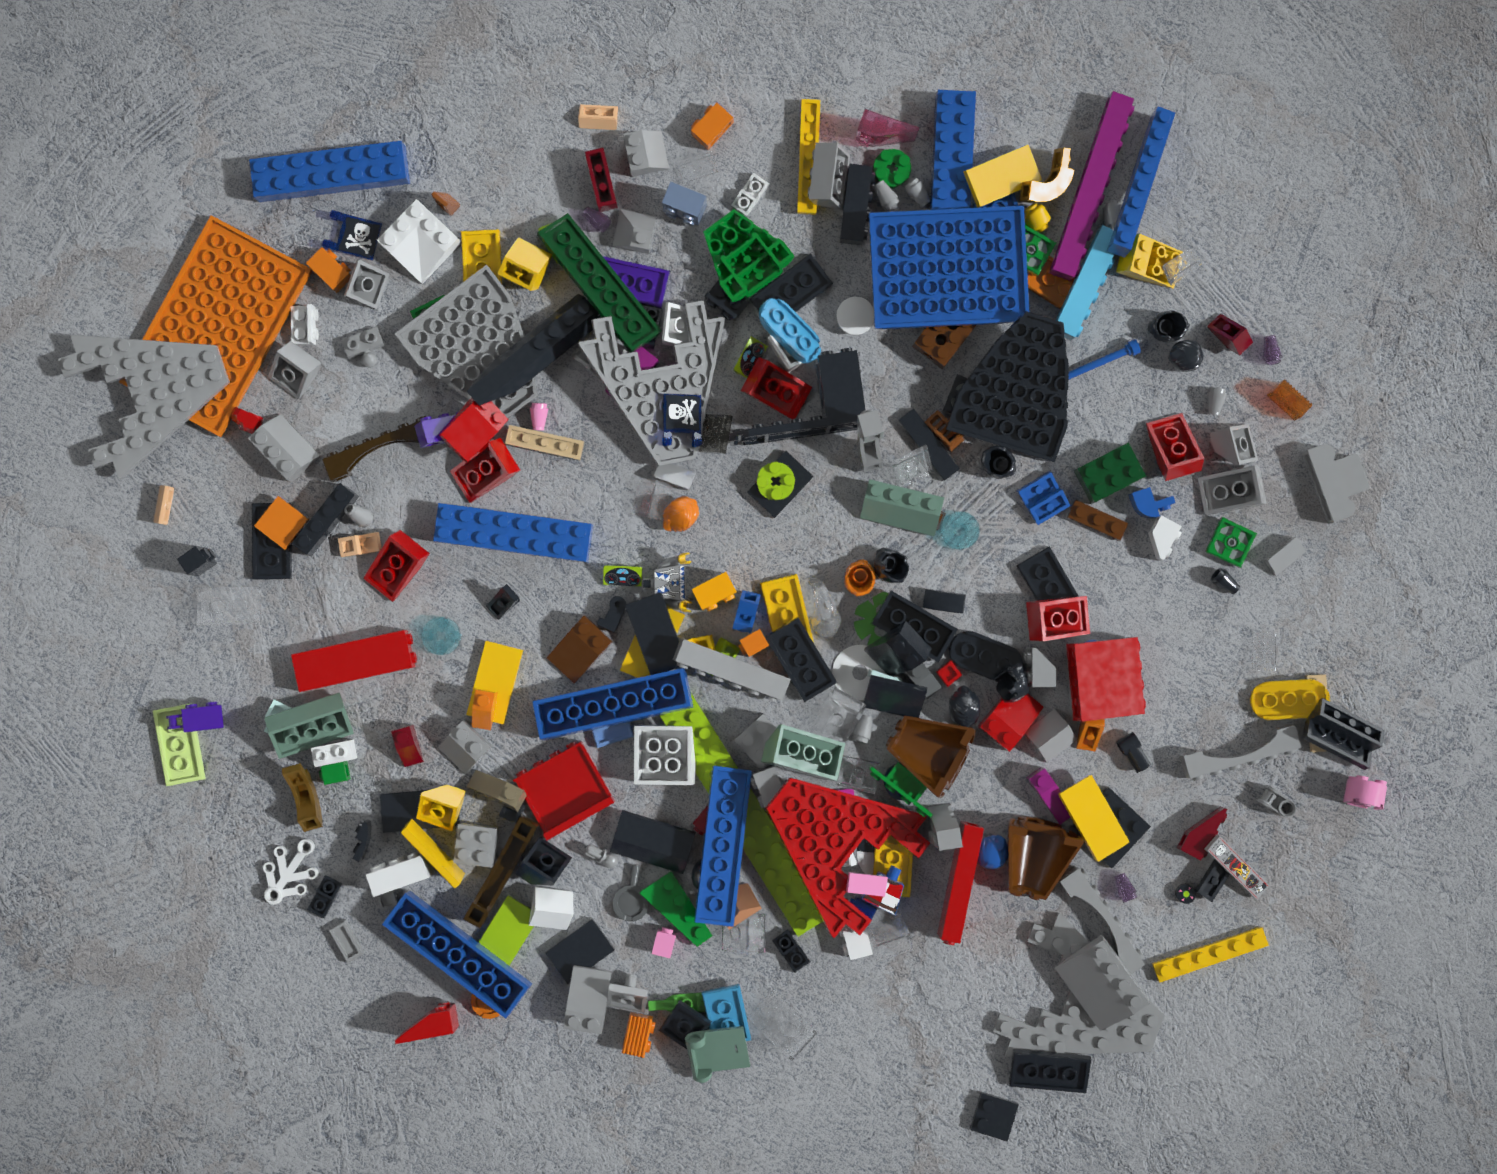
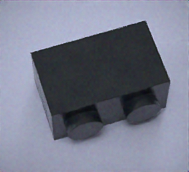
(197, 560)

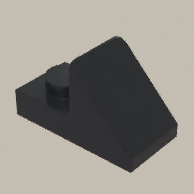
(503, 602)

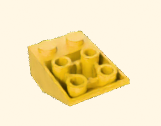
(1146, 261)

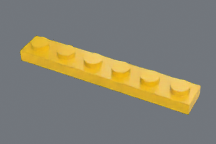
(808, 138)
(1210, 954)

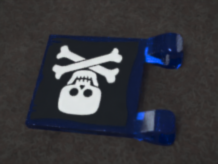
(356, 236)
(681, 415)

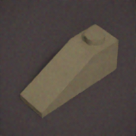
(497, 790)

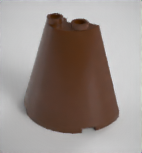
(931, 750)
(1038, 855)

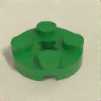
(901, 162)

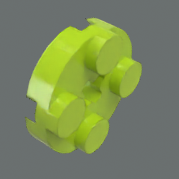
(786, 479)

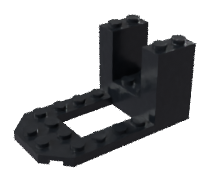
(839, 398)

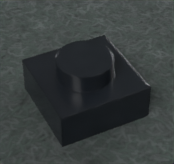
(511, 815)

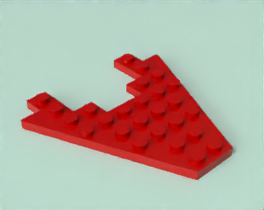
(823, 831)

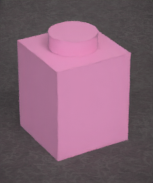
(664, 942)

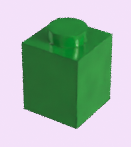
(334, 773)

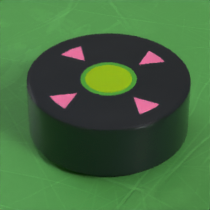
(1185, 893)

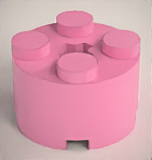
(1365, 793)

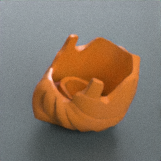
(680, 514)
(859, 578)

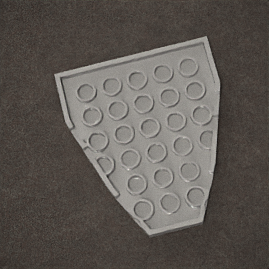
(466, 334)

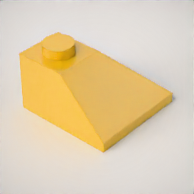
(441, 806)

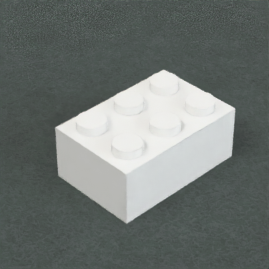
(399, 873)

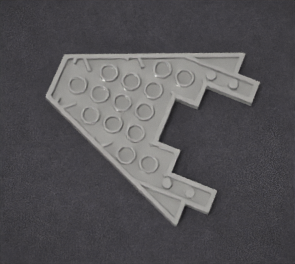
(165, 383)
(641, 392)
(1074, 1029)

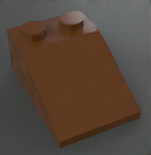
(579, 649)

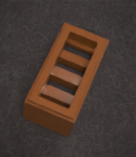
(446, 202)
(945, 440)

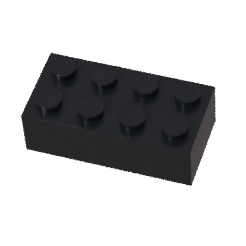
(930, 628)

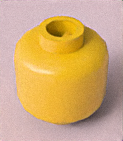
(1036, 217)

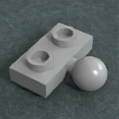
(362, 344)

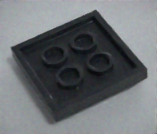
(1130, 822)

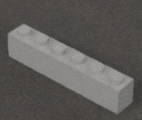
(731, 669)

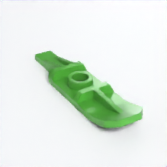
(669, 1003)

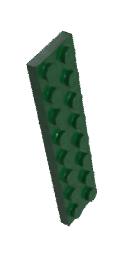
(599, 282)

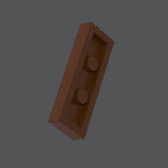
(1097, 520)

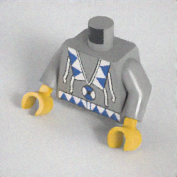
(671, 580)

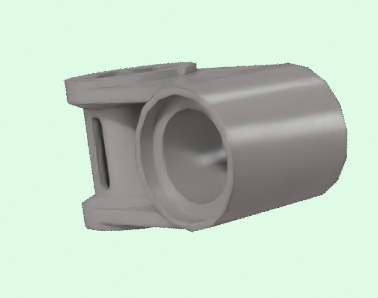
(1274, 800)

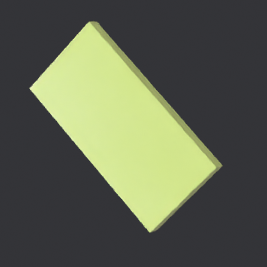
(178, 750)

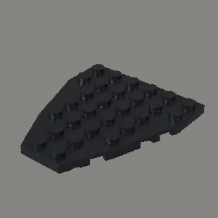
(1018, 390)

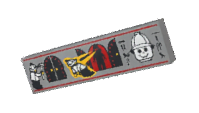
(1236, 867)

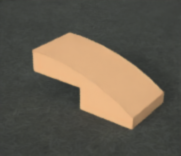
(359, 544)

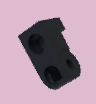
(614, 615)

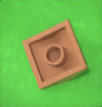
(746, 904)

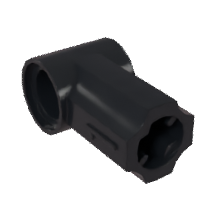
(1131, 748)

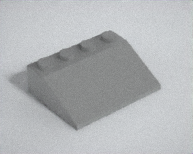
(1102, 984)

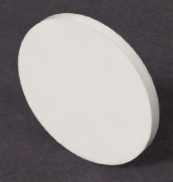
(855, 315)

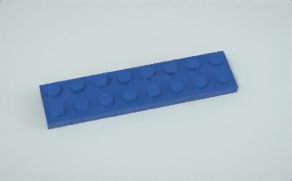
(723, 846)

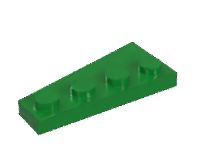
(673, 903)

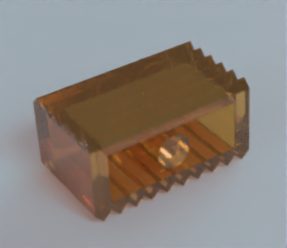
(1289, 400)

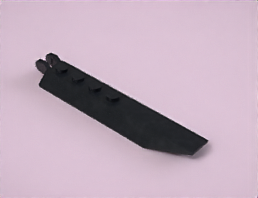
(535, 351)

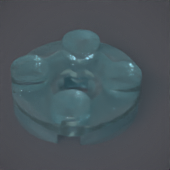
(949, 533)
(452, 636)

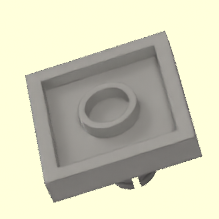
(627, 996)

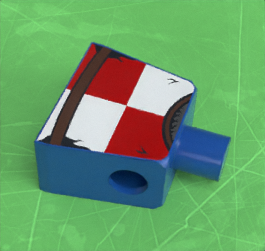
(893, 892)

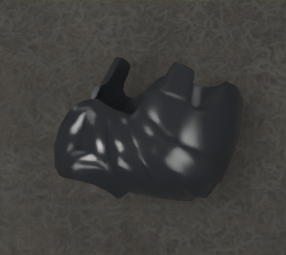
(1168, 326)
(1186, 355)
(998, 462)
(891, 565)
(1012, 683)
(964, 707)

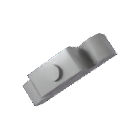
(1335, 480)

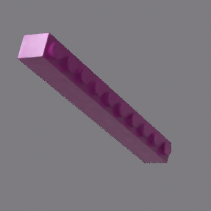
(1091, 186)

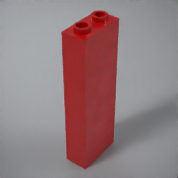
(354, 660)
(960, 884)

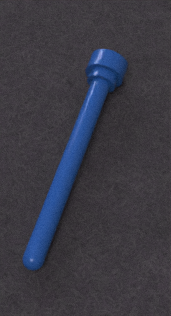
(1131, 348)

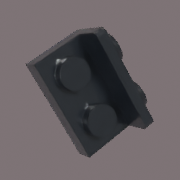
(719, 299)

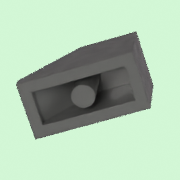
(923, 677)

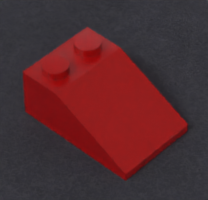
(776, 388)
(473, 428)
(1174, 447)
(485, 470)
(396, 565)
(1058, 618)
(1010, 721)
(437, 1022)

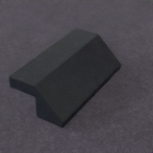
(1343, 733)
(652, 841)

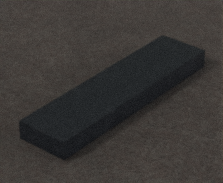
(923, 436)

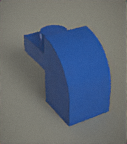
(1146, 506)
(746, 611)

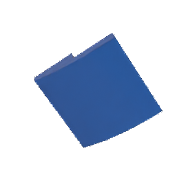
(1043, 498)

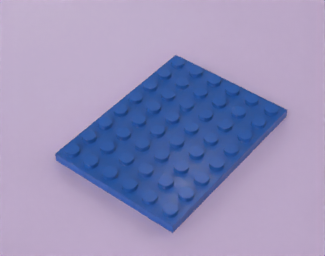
(948, 267)

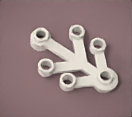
(288, 874)

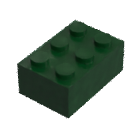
(1109, 473)

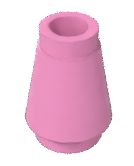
(538, 415)

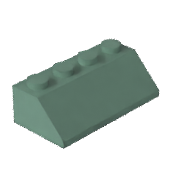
(902, 507)
(308, 725)
(804, 753)

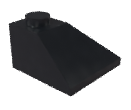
(543, 864)

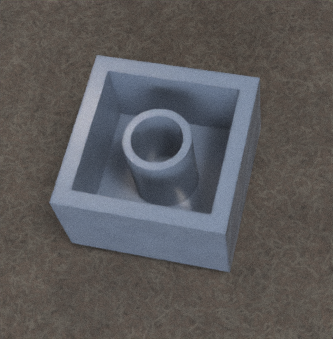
(684, 204)

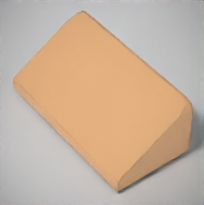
(598, 117)
(163, 505)

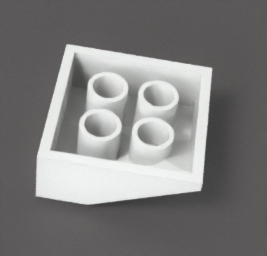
(419, 241)
(664, 755)

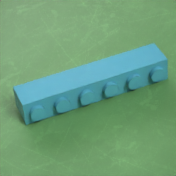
(1086, 284)

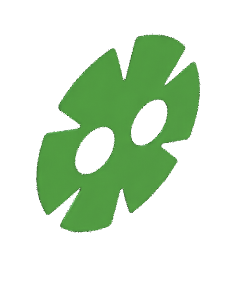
(868, 611)

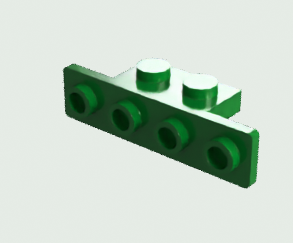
(905, 783)

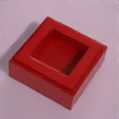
(948, 673)

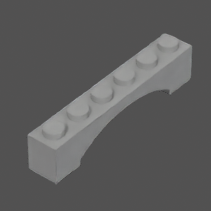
(868, 437)
(1282, 740)
(1076, 884)

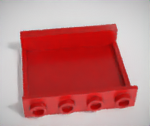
(1105, 679)
(564, 789)

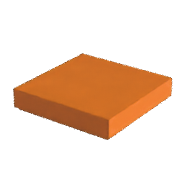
(281, 522)

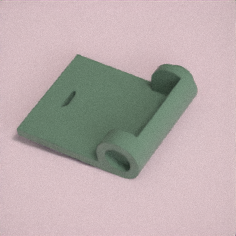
(716, 1051)

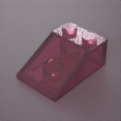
(882, 130)

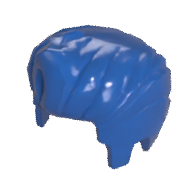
(993, 852)

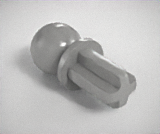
(609, 860)

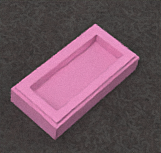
(866, 884)

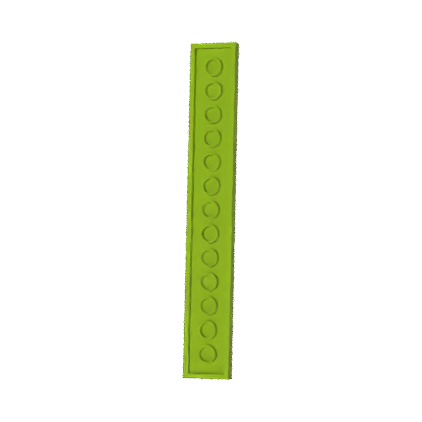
(761, 838)

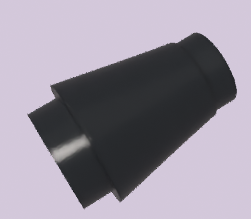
(1225, 581)

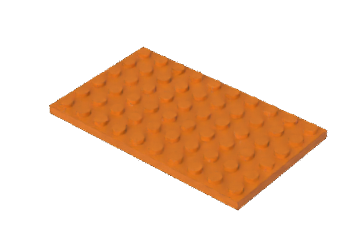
(230, 297)

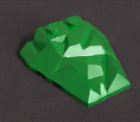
(745, 255)

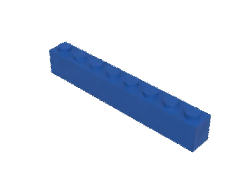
(1141, 182)

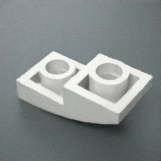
(750, 194)

